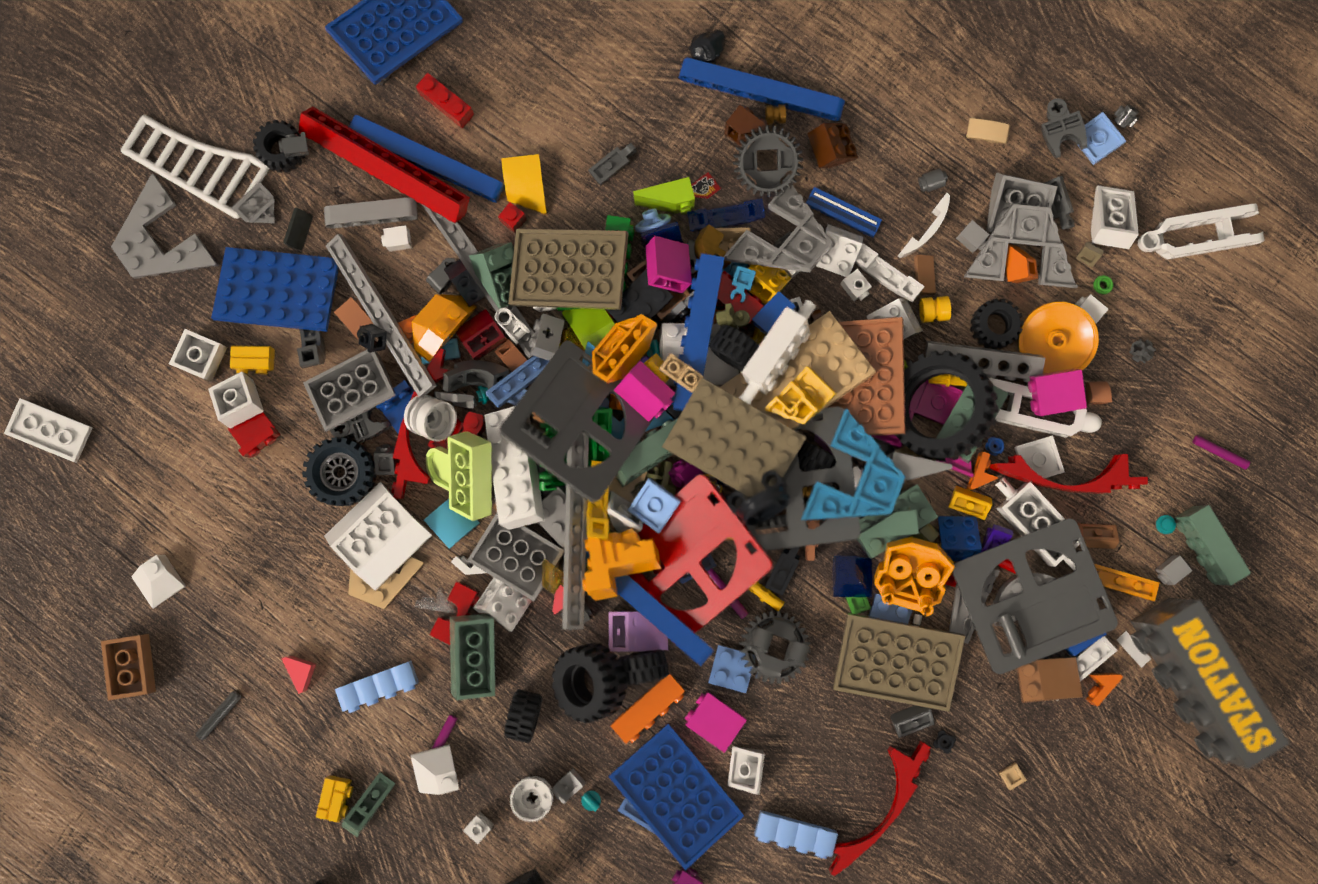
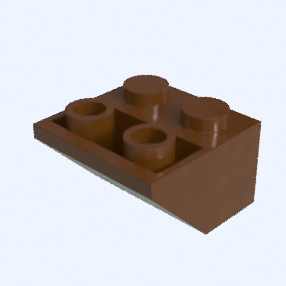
(742, 122)
(832, 144)

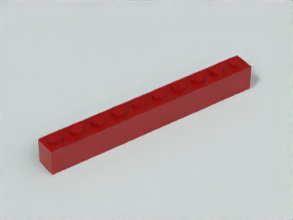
(384, 164)

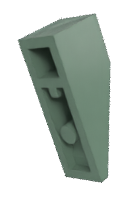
(897, 523)
(368, 805)

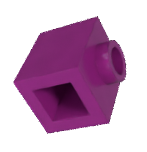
(683, 473)
(686, 876)

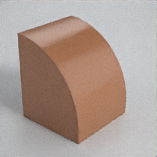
(510, 355)
(1098, 393)

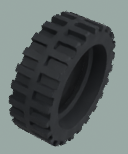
(983, 412)

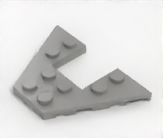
(1028, 227)
(140, 251)
(799, 251)

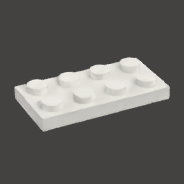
(48, 430)

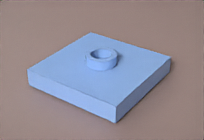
(1101, 138)
(654, 505)

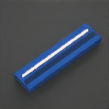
(843, 212)

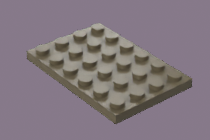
(568, 268)
(732, 439)
(898, 662)

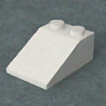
(1114, 218)

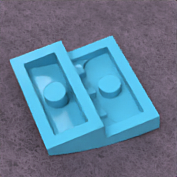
(449, 525)

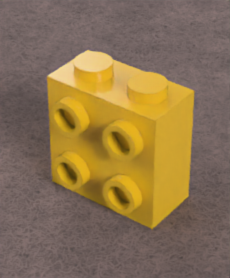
(768, 282)

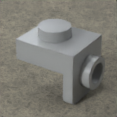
(568, 786)

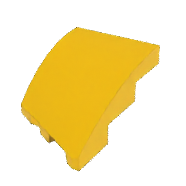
(524, 182)
(802, 397)

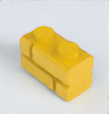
(252, 359)
(334, 798)

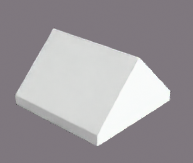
(746, 769)

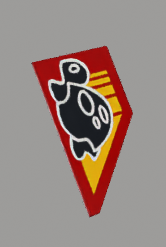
(705, 187)

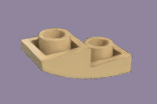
(988, 130)
(680, 372)

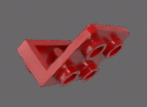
(254, 434)

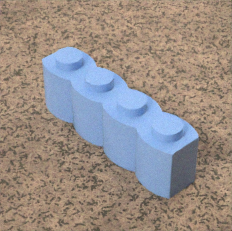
(376, 686)
(795, 833)

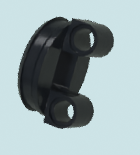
(763, 504)

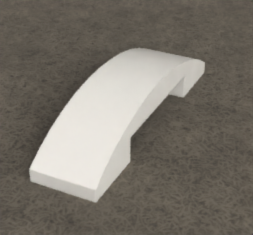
(940, 211)
(887, 274)

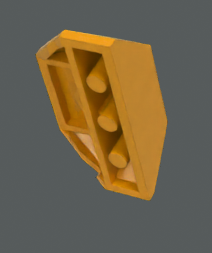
(438, 323)
(622, 348)

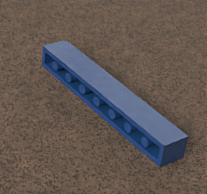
(700, 320)

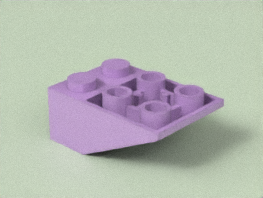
(633, 632)

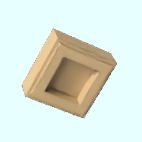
(1012, 776)

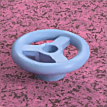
(652, 220)

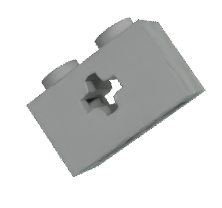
(546, 336)

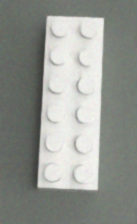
(513, 478)

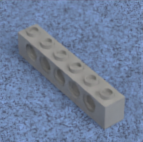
(1034, 362)

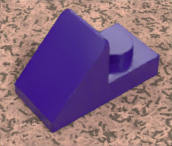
(996, 536)

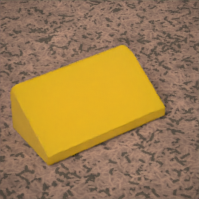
(970, 502)

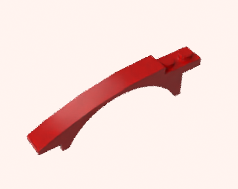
(408, 468)
(1111, 478)
(905, 770)

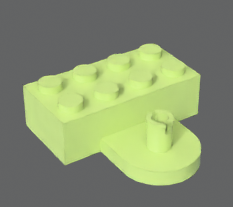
(464, 473)

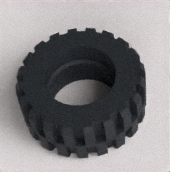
(606, 676)

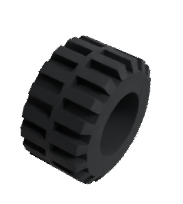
(266, 138)
(1007, 313)
(733, 347)
(815, 458)
(644, 667)
(523, 716)

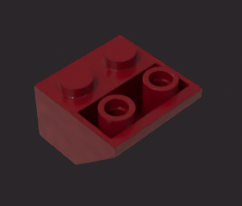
(481, 335)

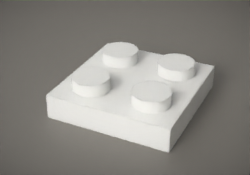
(1042, 456)

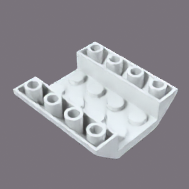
(377, 536)

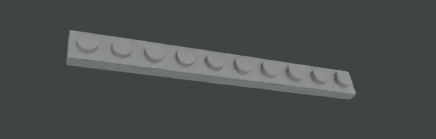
(463, 248)
(381, 315)
(575, 542)

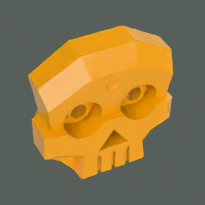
(909, 585)

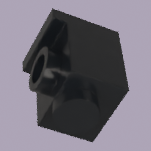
(367, 335)

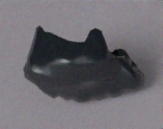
(707, 46)

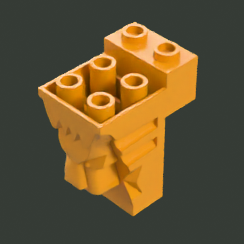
(617, 557)

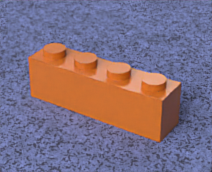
(647, 708)

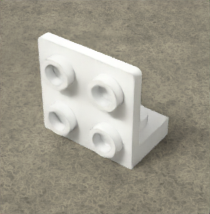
(843, 251)
(902, 309)
(502, 604)

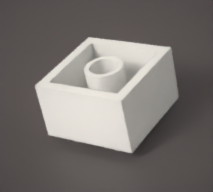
(198, 355)
(235, 400)

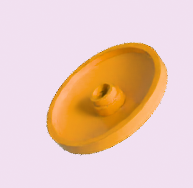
(1060, 334)

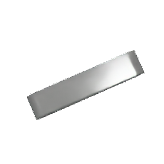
(370, 213)

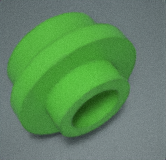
(1108, 284)

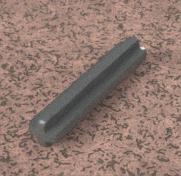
(218, 715)

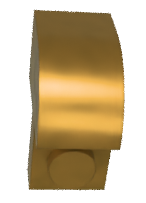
(708, 243)

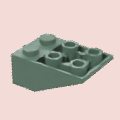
(494, 271)

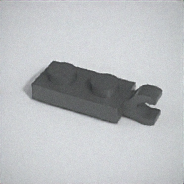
(611, 164)
(1062, 205)

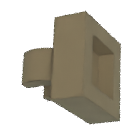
(1089, 254)

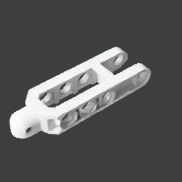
(1222, 218)
(1083, 421)

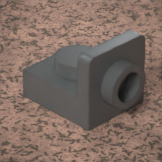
(384, 460)

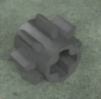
(1126, 116)
(1142, 350)

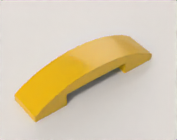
(597, 515)

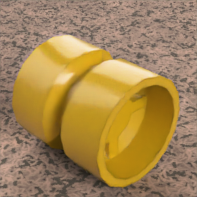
(935, 309)

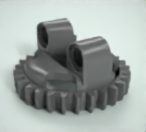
(787, 160)
(759, 640)

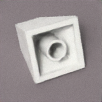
(619, 516)
(157, 580)
(435, 771)

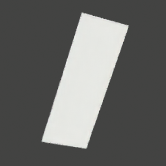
(1127, 643)

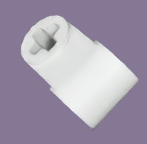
(513, 327)

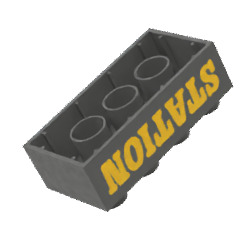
(1207, 682)

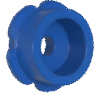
(999, 446)

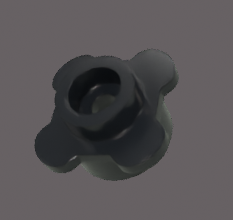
(950, 740)

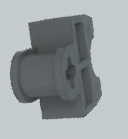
(1062, 127)
(361, 427)

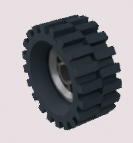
(318, 471)

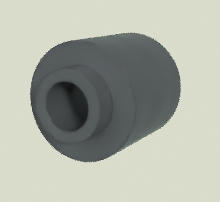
(932, 180)

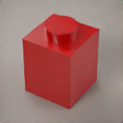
(512, 217)

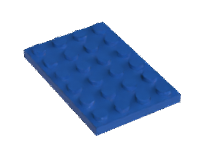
(391, 32)
(275, 289)
(676, 796)

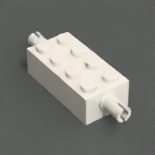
(776, 351)
(1028, 512)

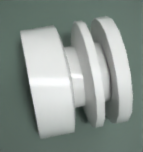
(430, 417)
(525, 808)

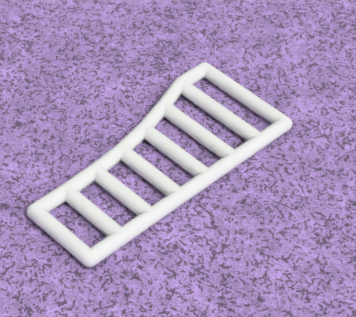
(192, 145)

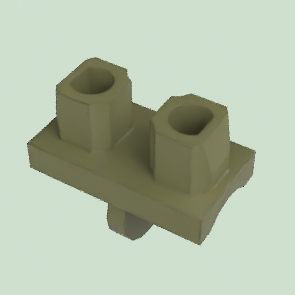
(730, 318)
(661, 476)

